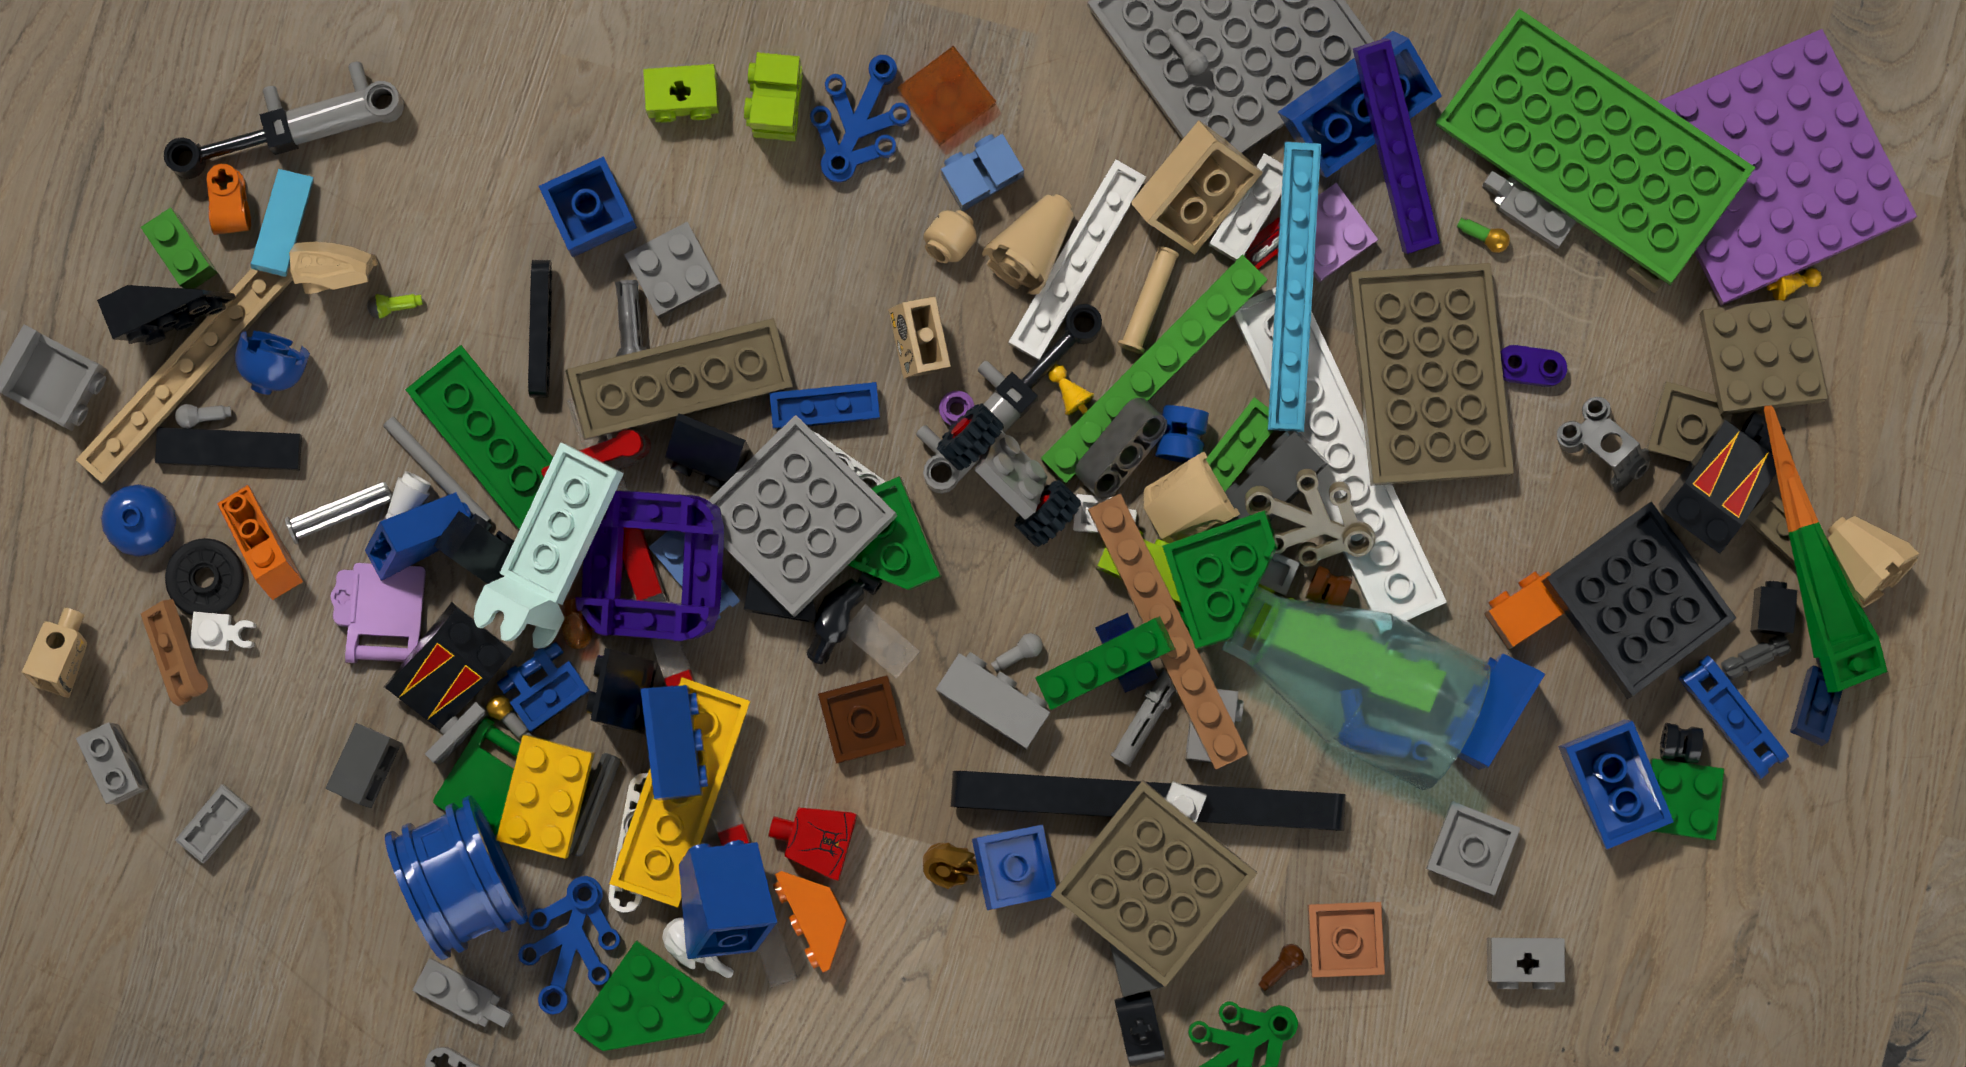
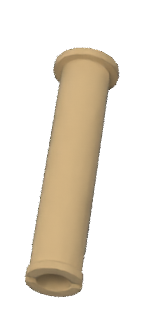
(1149, 300)

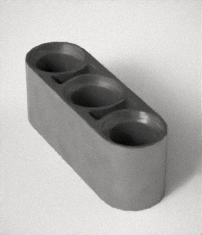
(1121, 447)

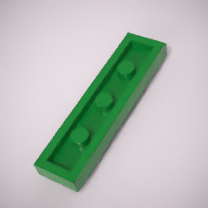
(1105, 663)

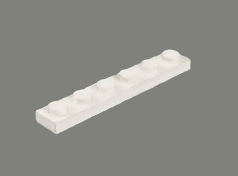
(1077, 260)

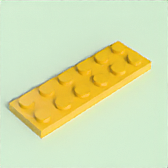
(668, 828)

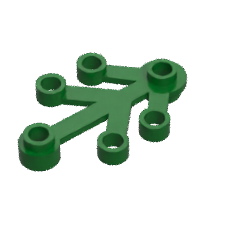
(1243, 1046)

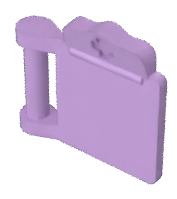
(379, 609)

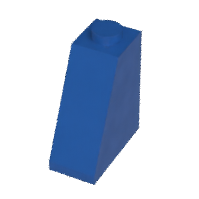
(412, 535)

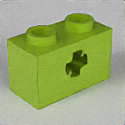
(698, 81)

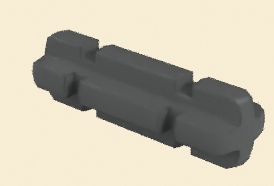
(1756, 656)

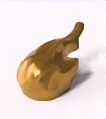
(945, 863)

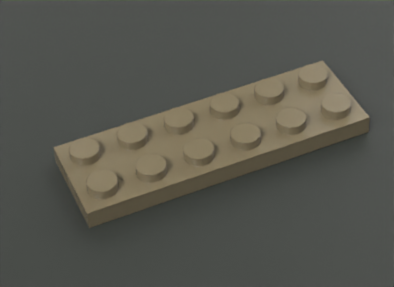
(678, 378)

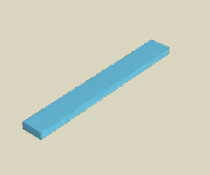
(1294, 286)

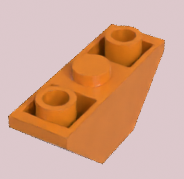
(815, 915)

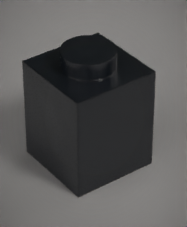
(1774, 609)

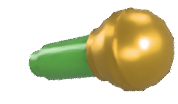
(1495, 239)

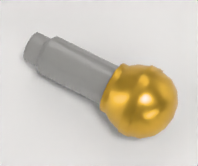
(500, 708)

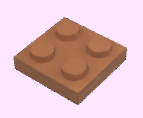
(1346, 939)

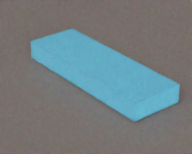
(282, 222)

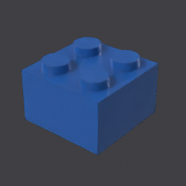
(587, 206)

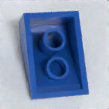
(1616, 783)

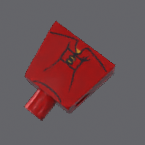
(816, 838)

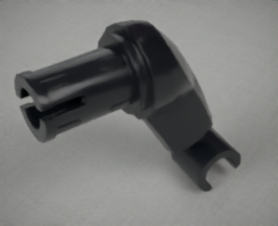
(834, 615)

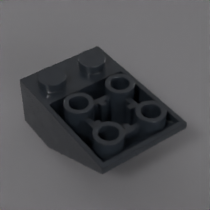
(150, 312)
(618, 691)

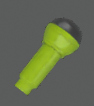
(381, 305)

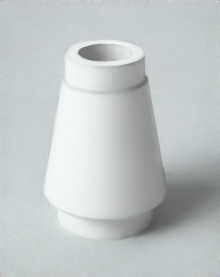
(408, 494)

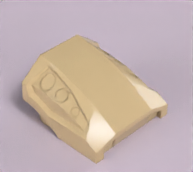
(329, 266)
(1187, 501)

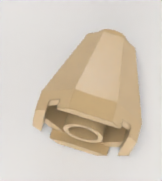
(1869, 557)

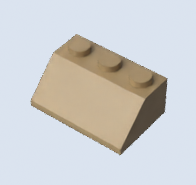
(1196, 187)

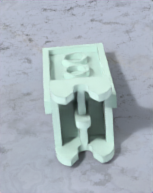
(549, 547)

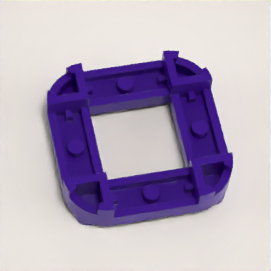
(702, 568)

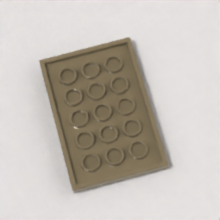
(1430, 374)

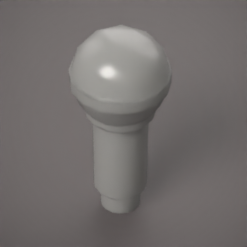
(1193, 60)
(189, 415)
(1028, 646)

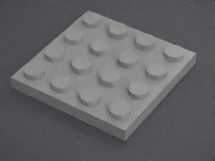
(798, 515)

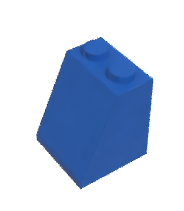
(725, 900)

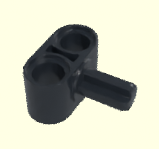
(1139, 1029)

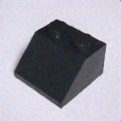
(705, 451)

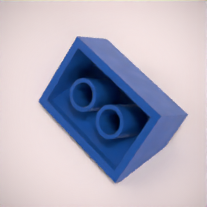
(1507, 695)
(673, 742)

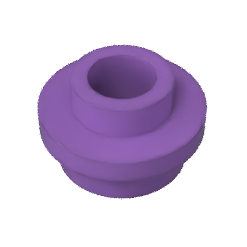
(951, 398)

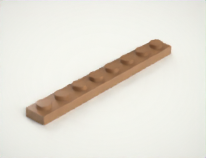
(1154, 600)

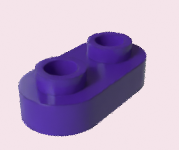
(1531, 366)

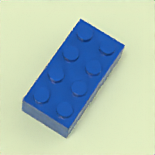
(1336, 108)

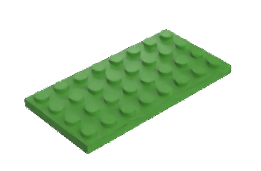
(1595, 146)

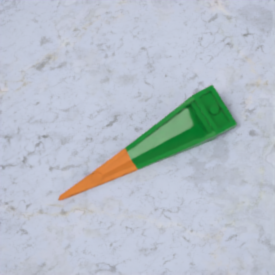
(1835, 620)

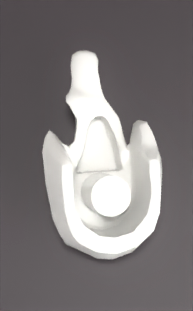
(674, 942)

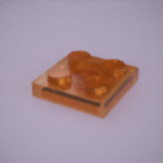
(946, 95)

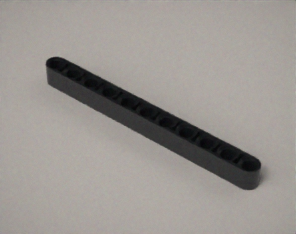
(1107, 796)

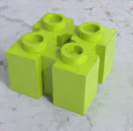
(775, 96)

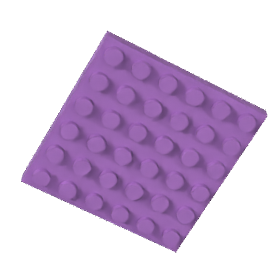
(1815, 159)

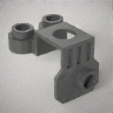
(1627, 463)

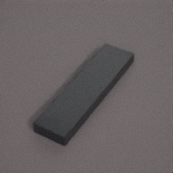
(228, 448)

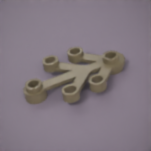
(1315, 522)

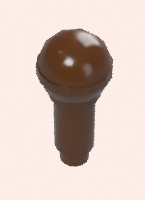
(1289, 958)

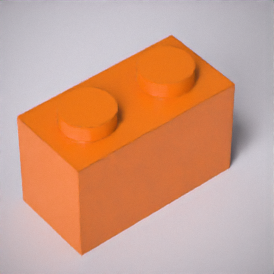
(1523, 612)

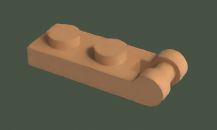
(173, 653)

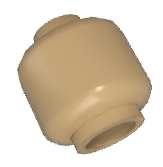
(950, 236)

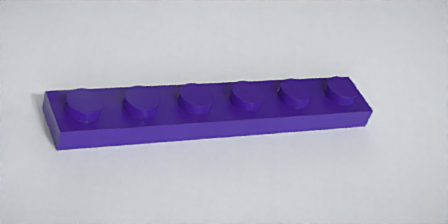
(1396, 145)

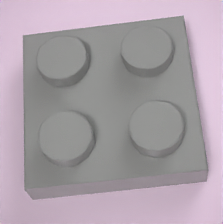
(672, 270)
(1472, 848)

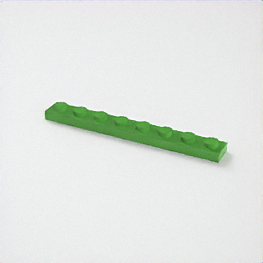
(1159, 362)

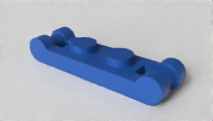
(1734, 717)

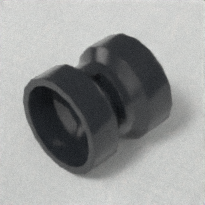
(1757, 430)
(1681, 743)

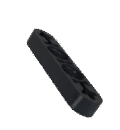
(540, 329)

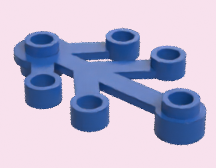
(857, 124)
(571, 938)

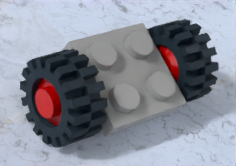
(1010, 474)

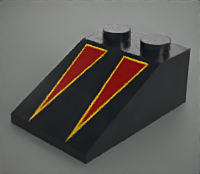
(1720, 486)
(448, 667)

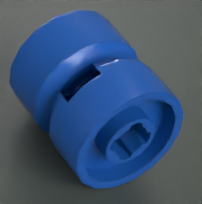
(1178, 446)

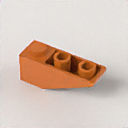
(259, 543)

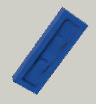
(826, 405)

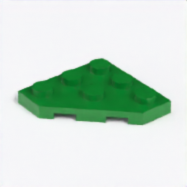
(901, 549)
(1219, 574)
(647, 1004)

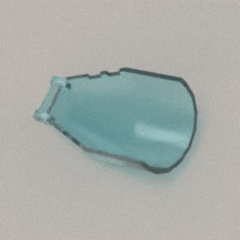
(1368, 682)

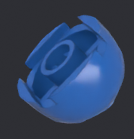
(269, 361)
(138, 520)

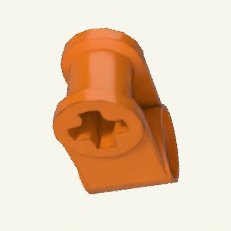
(229, 206)

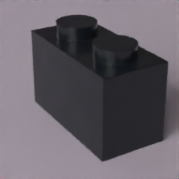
(474, 547)

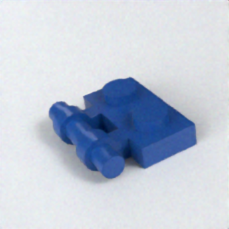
(548, 696)

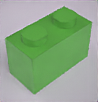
(179, 249)

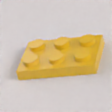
(545, 796)

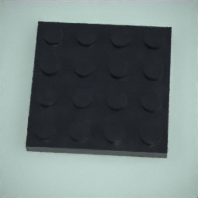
(1639, 600)

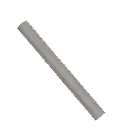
(431, 466)

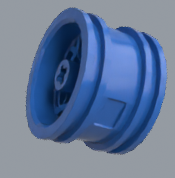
(455, 878)

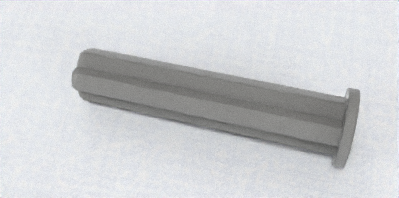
(338, 511)

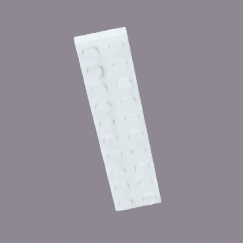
(1395, 571)

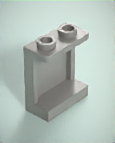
(50, 378)

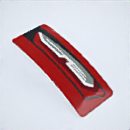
(1264, 245)

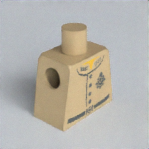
(53, 666)

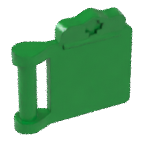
(481, 774)

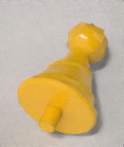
(1789, 284)
(1072, 394)

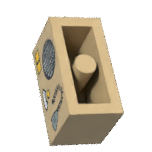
(919, 337)

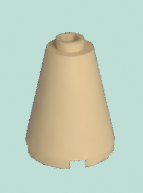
(1031, 244)

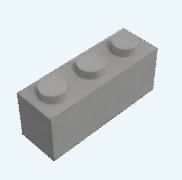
(993, 699)

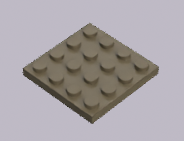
(1154, 883)

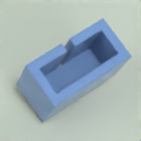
(982, 172)

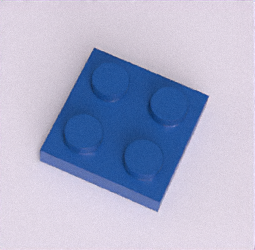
(1014, 867)

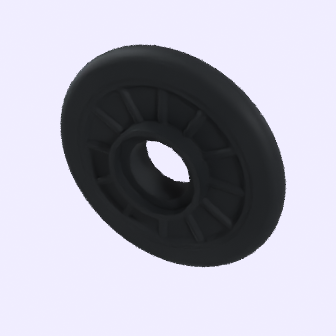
(192, 557)

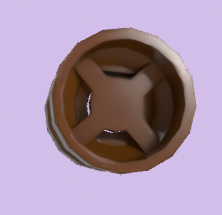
(1336, 591)

